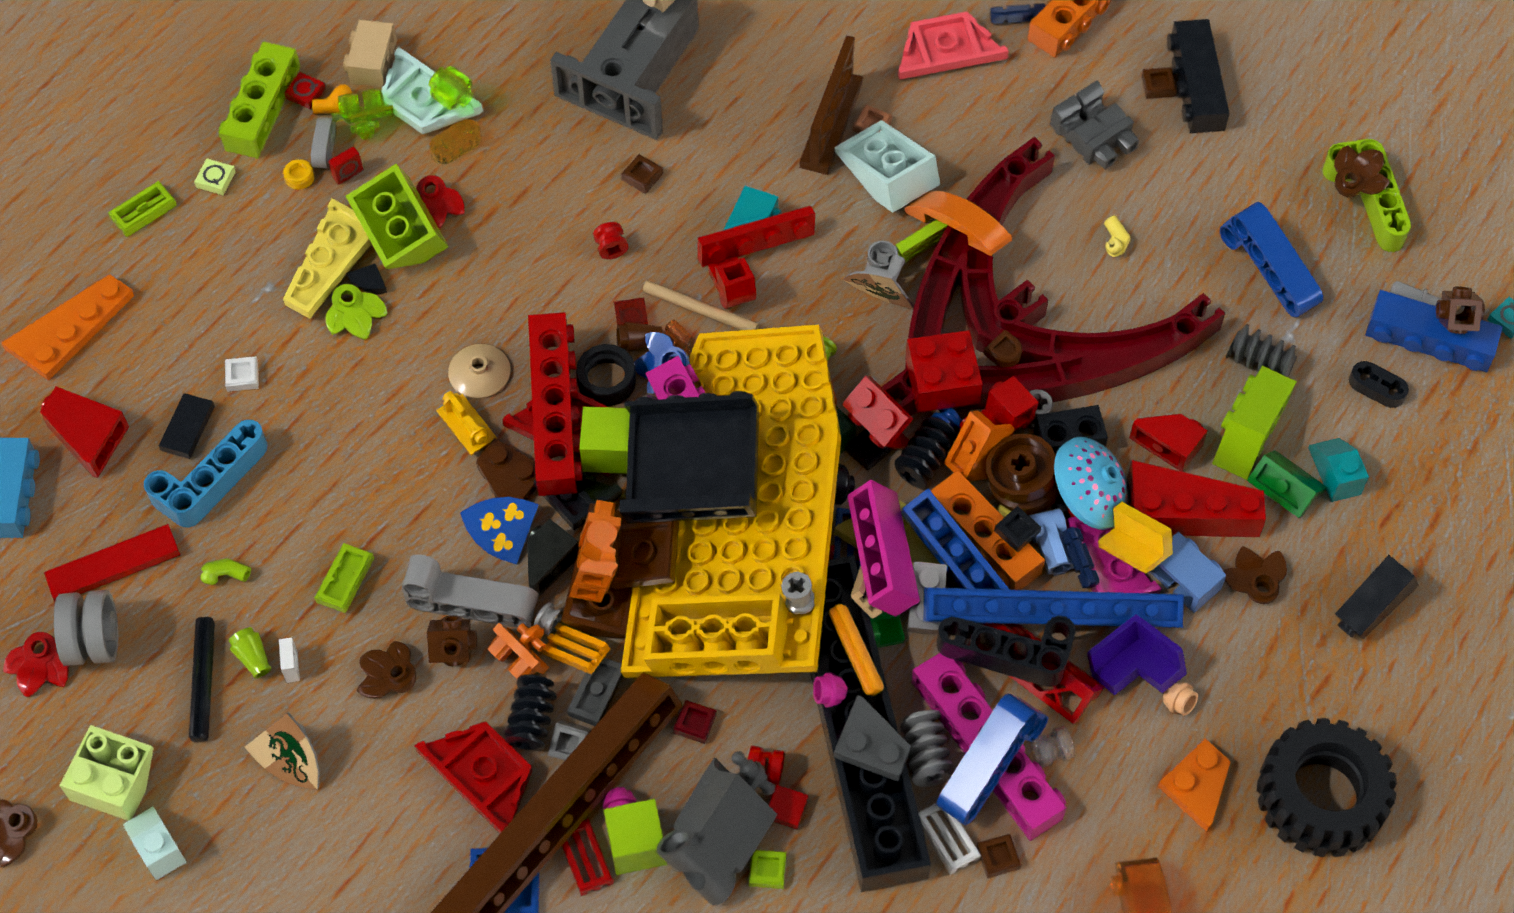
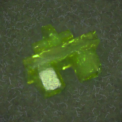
(351, 112)

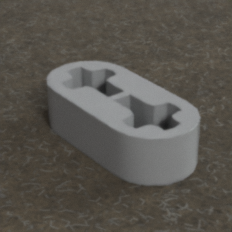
(323, 142)

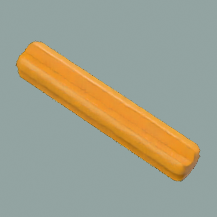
(856, 650)

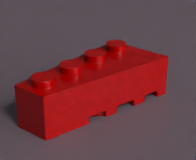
(1196, 503)

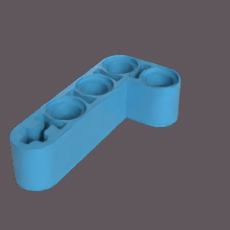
(242, 444)

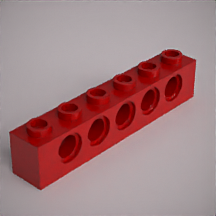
(551, 475)

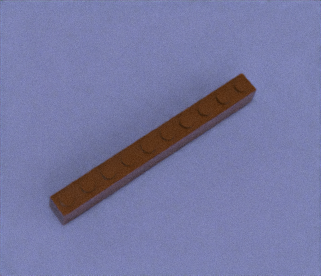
(564, 800)

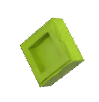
(767, 869)

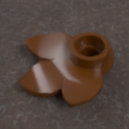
(1361, 168)
(1253, 572)
(383, 670)
(12, 836)

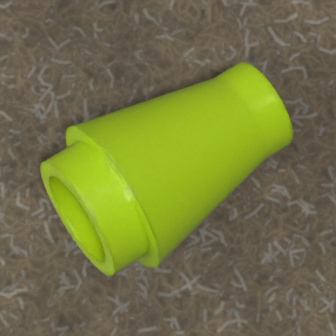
(250, 651)

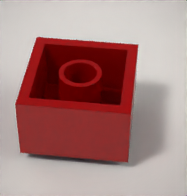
(943, 371)

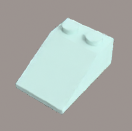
(889, 165)

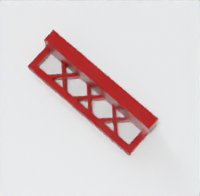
(1073, 680)

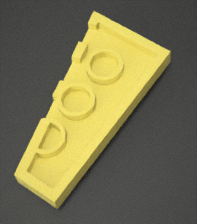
(327, 260)

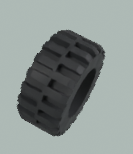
(1352, 756)

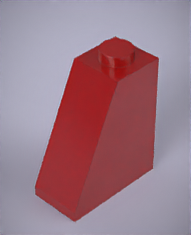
(84, 427)

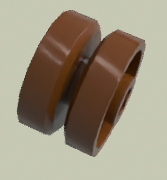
(1022, 473)

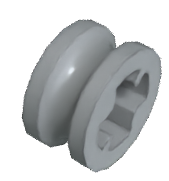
(548, 618)

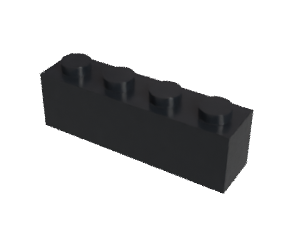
(1198, 76)

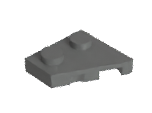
(872, 742)

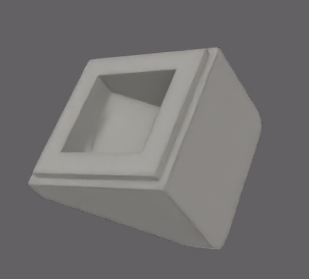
(566, 738)

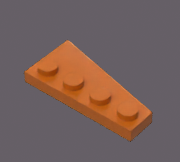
(66, 329)

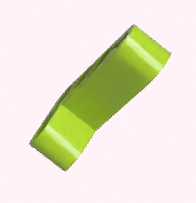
(1383, 208)

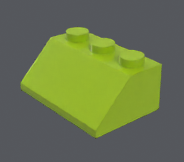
(396, 219)

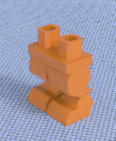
(597, 557)

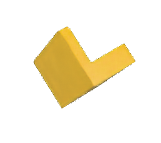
(1137, 539)

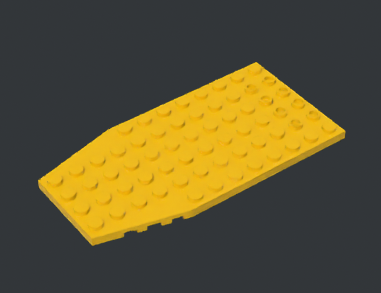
(729, 572)

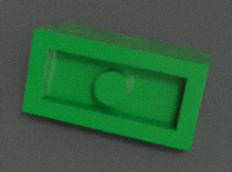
(1286, 483)

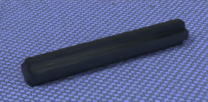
(201, 679)

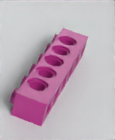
(1030, 815)

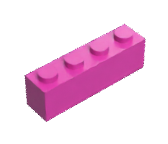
(883, 548)

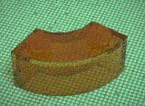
(1141, 886)

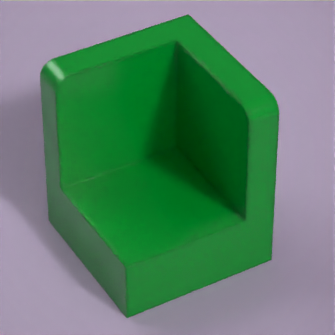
(887, 630)

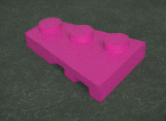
(1113, 573)

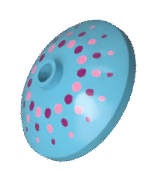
(1090, 481)

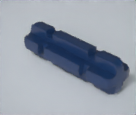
(1015, 13)
(1080, 558)

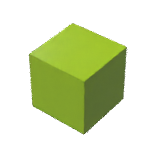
(604, 439)
(634, 836)

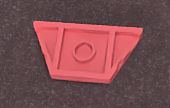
(946, 45)

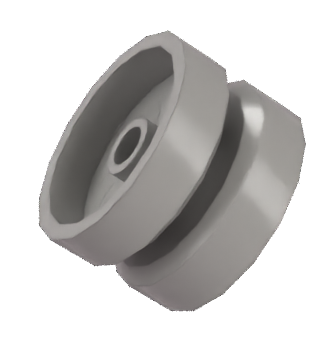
(86, 628)

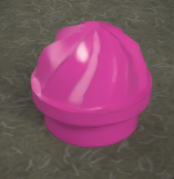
(829, 690)
(617, 797)

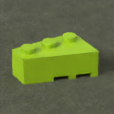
(1252, 421)

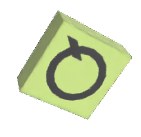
(214, 176)

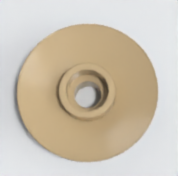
(483, 381)

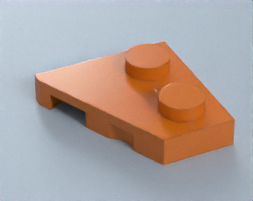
(1198, 783)

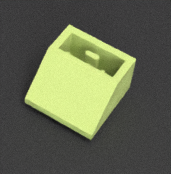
(108, 773)

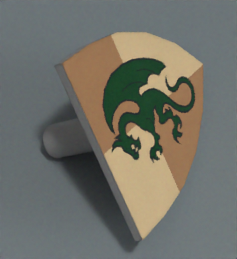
(882, 283)
(287, 753)

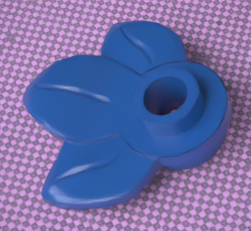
(660, 351)

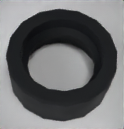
(606, 354)

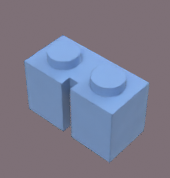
(1196, 574)

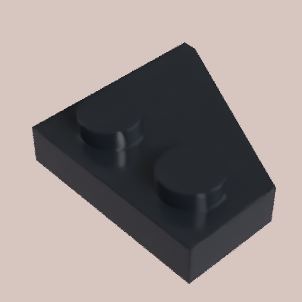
(574, 507)

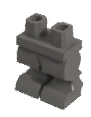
(1094, 127)

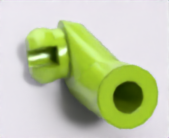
(226, 566)

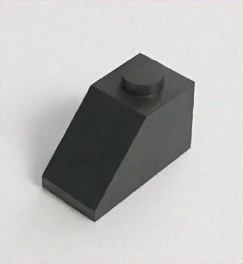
(549, 555)

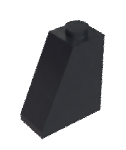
(1376, 598)

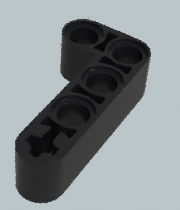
(1006, 643)

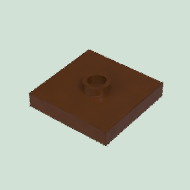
(645, 554)

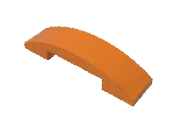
(979, 226)

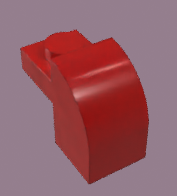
(733, 281)

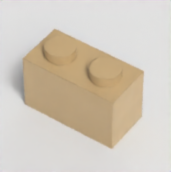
(370, 53)

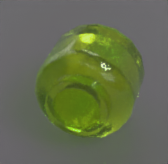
(451, 88)

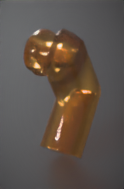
(682, 337)

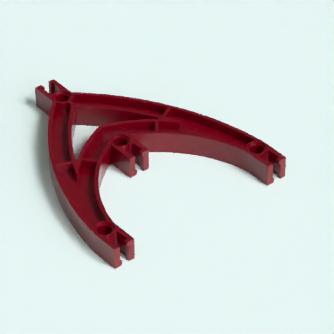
(1051, 360)

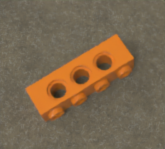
(1062, 21)
(959, 494)

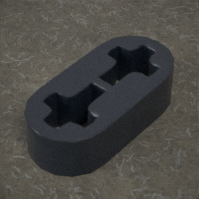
(1378, 384)

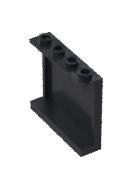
(692, 458)

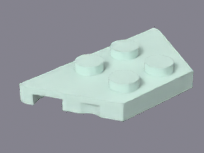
(411, 99)

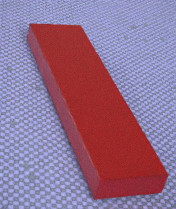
(113, 562)

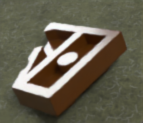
(507, 471)

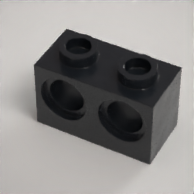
(1070, 424)

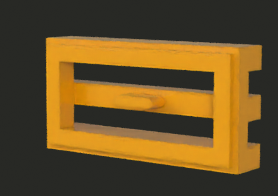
(581, 638)

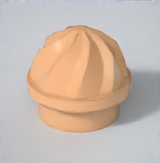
(1180, 698)

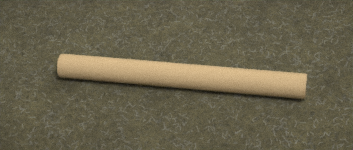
(699, 306)

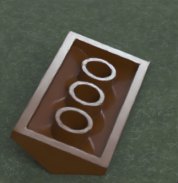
(598, 618)

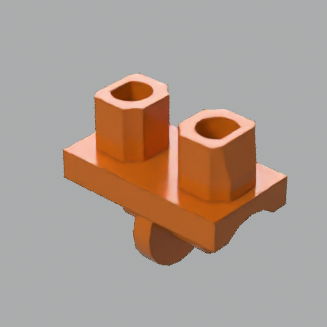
(509, 641)

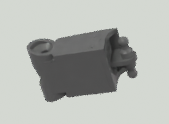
(720, 827)

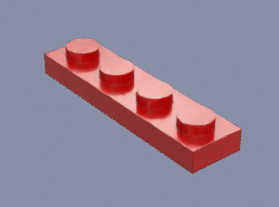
(756, 236)

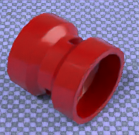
(775, 762)

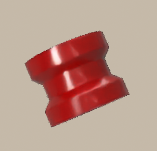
(610, 240)

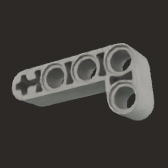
(464, 596)

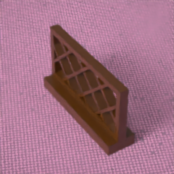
(833, 112)

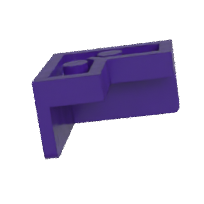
(1133, 652)

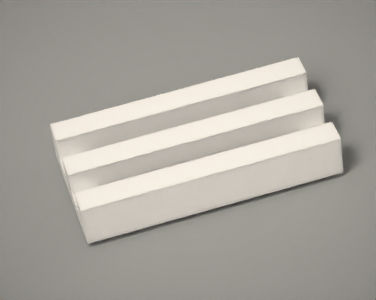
(961, 860)

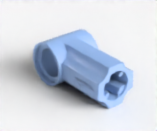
(1051, 541)

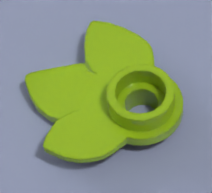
(356, 314)

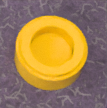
(298, 174)

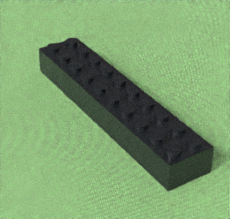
(876, 809)

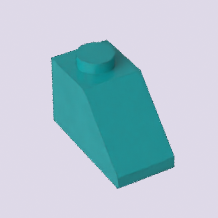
(753, 206)
(1339, 468)

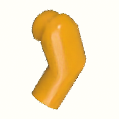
(330, 105)

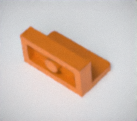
(974, 445)

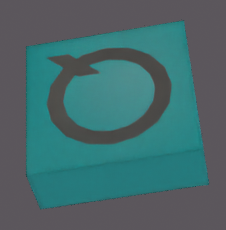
(1504, 316)

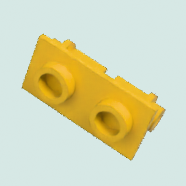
(465, 422)

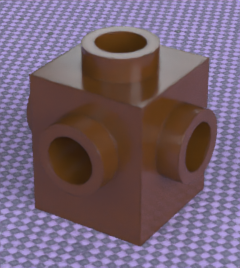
(1467, 317)
(451, 640)

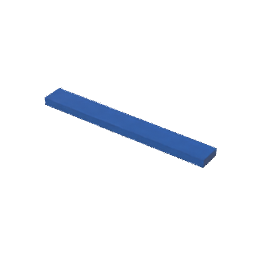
(1042, 605)

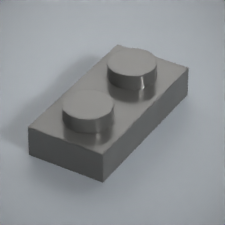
(596, 692)

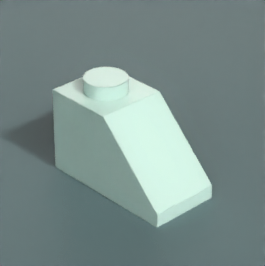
(154, 843)

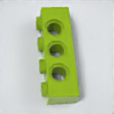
(259, 100)

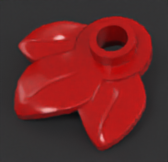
(441, 201)
(35, 668)

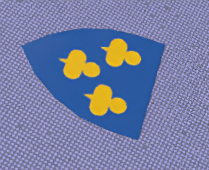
(500, 525)

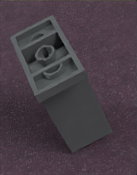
(629, 64)

